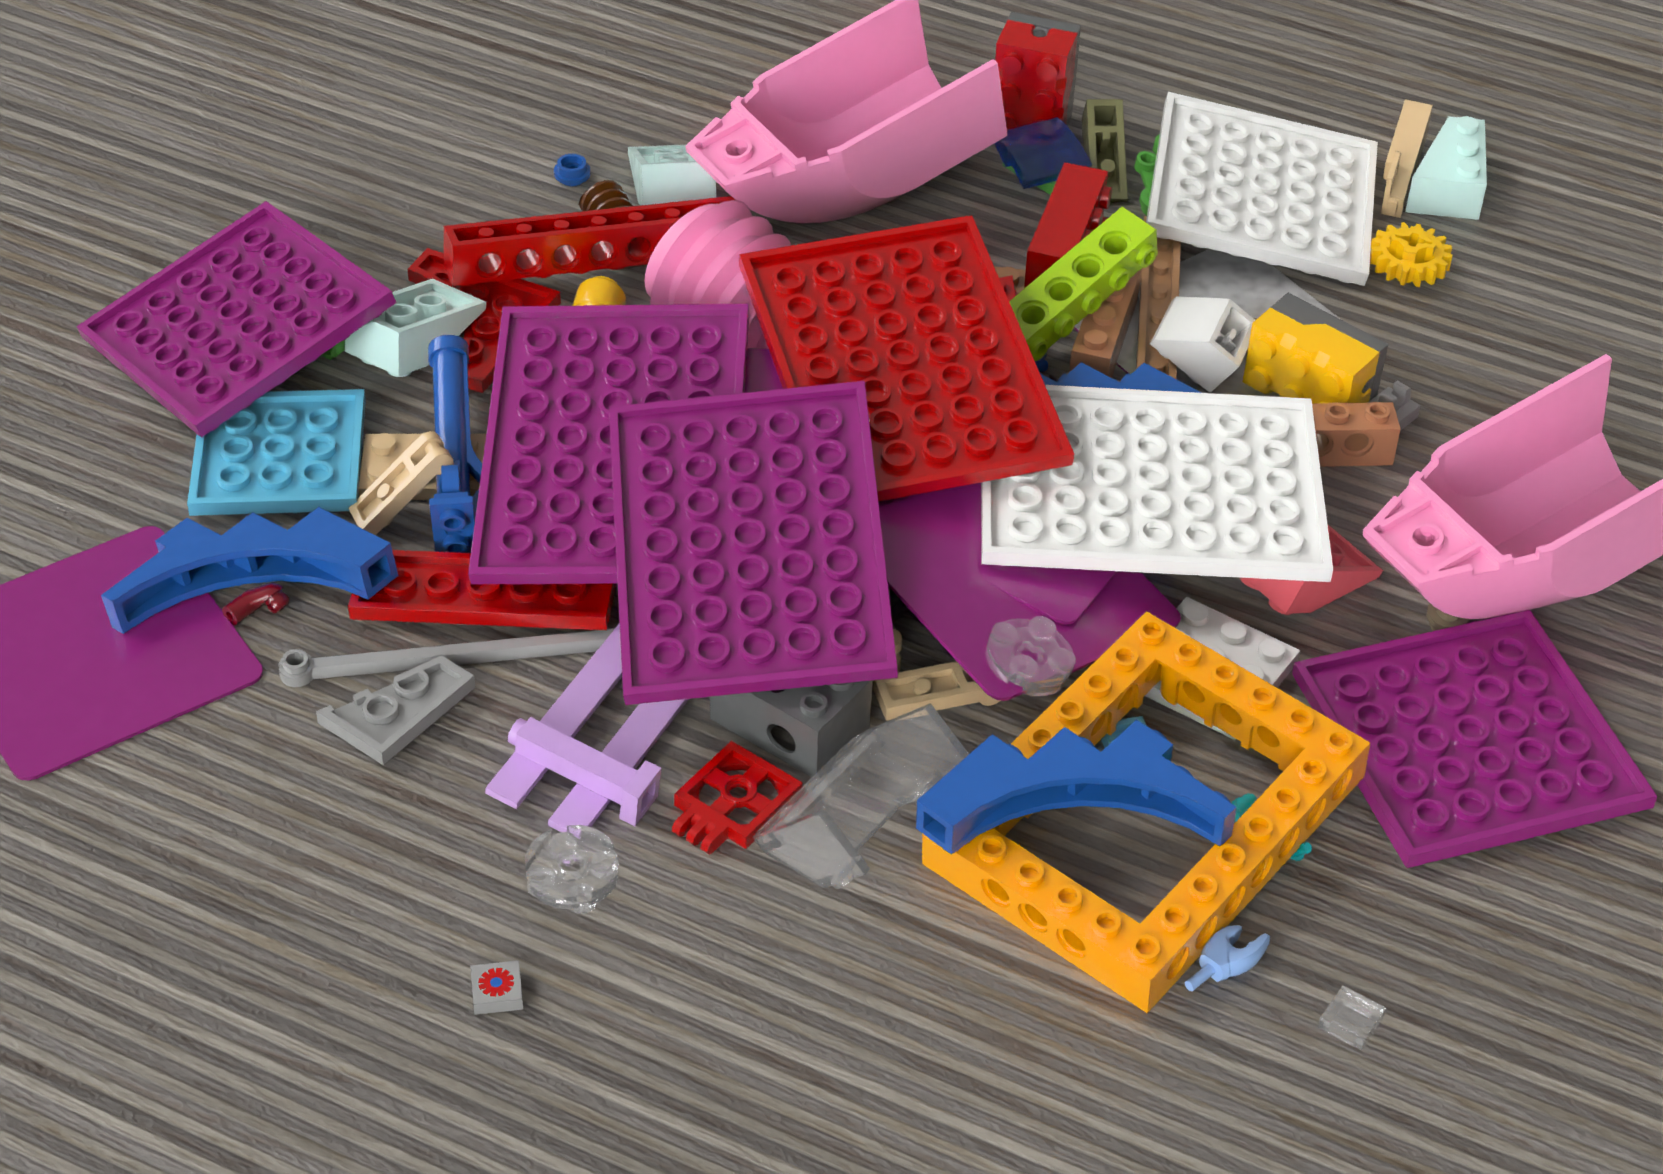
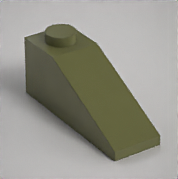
(1105, 142)

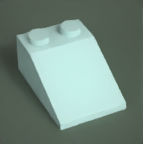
(668, 175)
(402, 333)

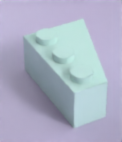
(1453, 172)

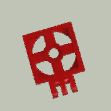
(711, 821)

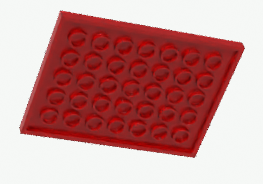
(929, 336)

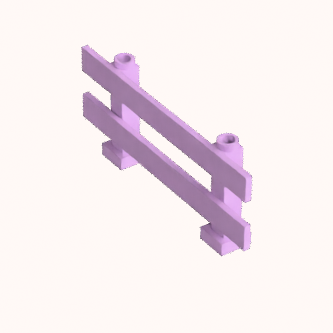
(598, 774)

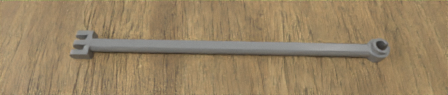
(299, 668)

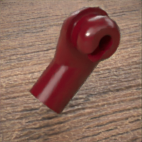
(254, 598)

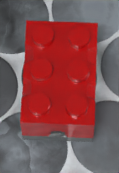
(1037, 69)

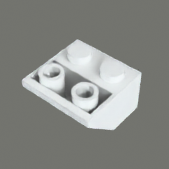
(1204, 338)

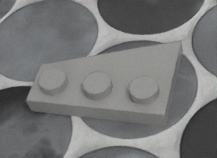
(398, 713)

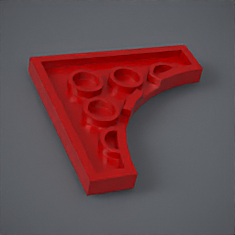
(484, 331)

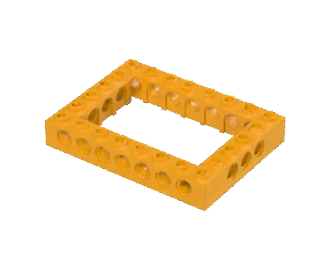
(1147, 958)

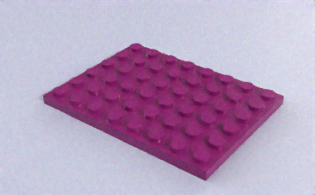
(548, 441)
(749, 544)

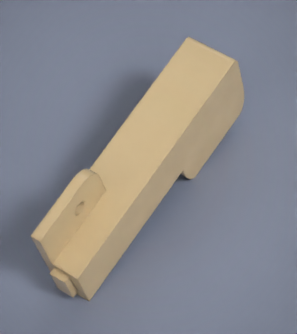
(1404, 155)

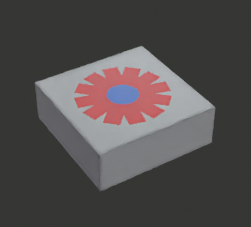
(496, 987)

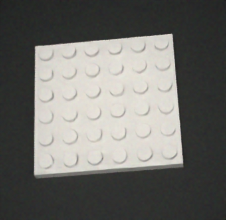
(1264, 188)

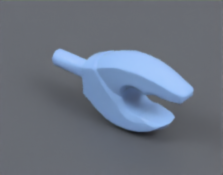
(1223, 960)

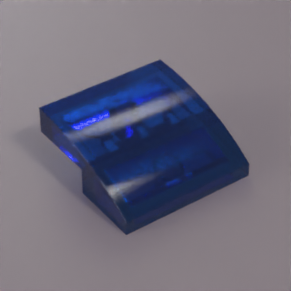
(1040, 151)

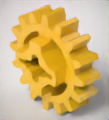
(1410, 254)

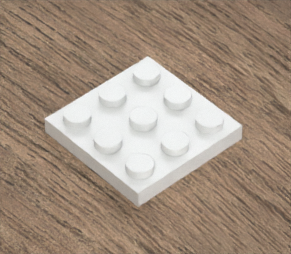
(1235, 641)

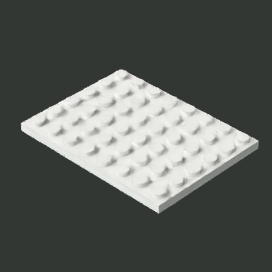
(1169, 489)

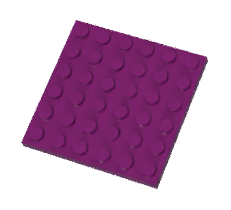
(235, 317)
(1475, 737)

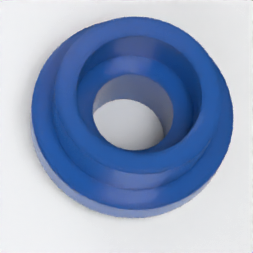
(572, 170)

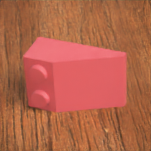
(1349, 573)

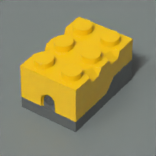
(1312, 355)

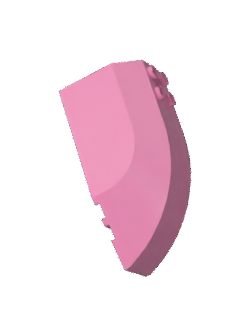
(850, 123)
(1523, 508)

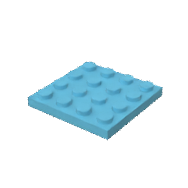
(282, 456)

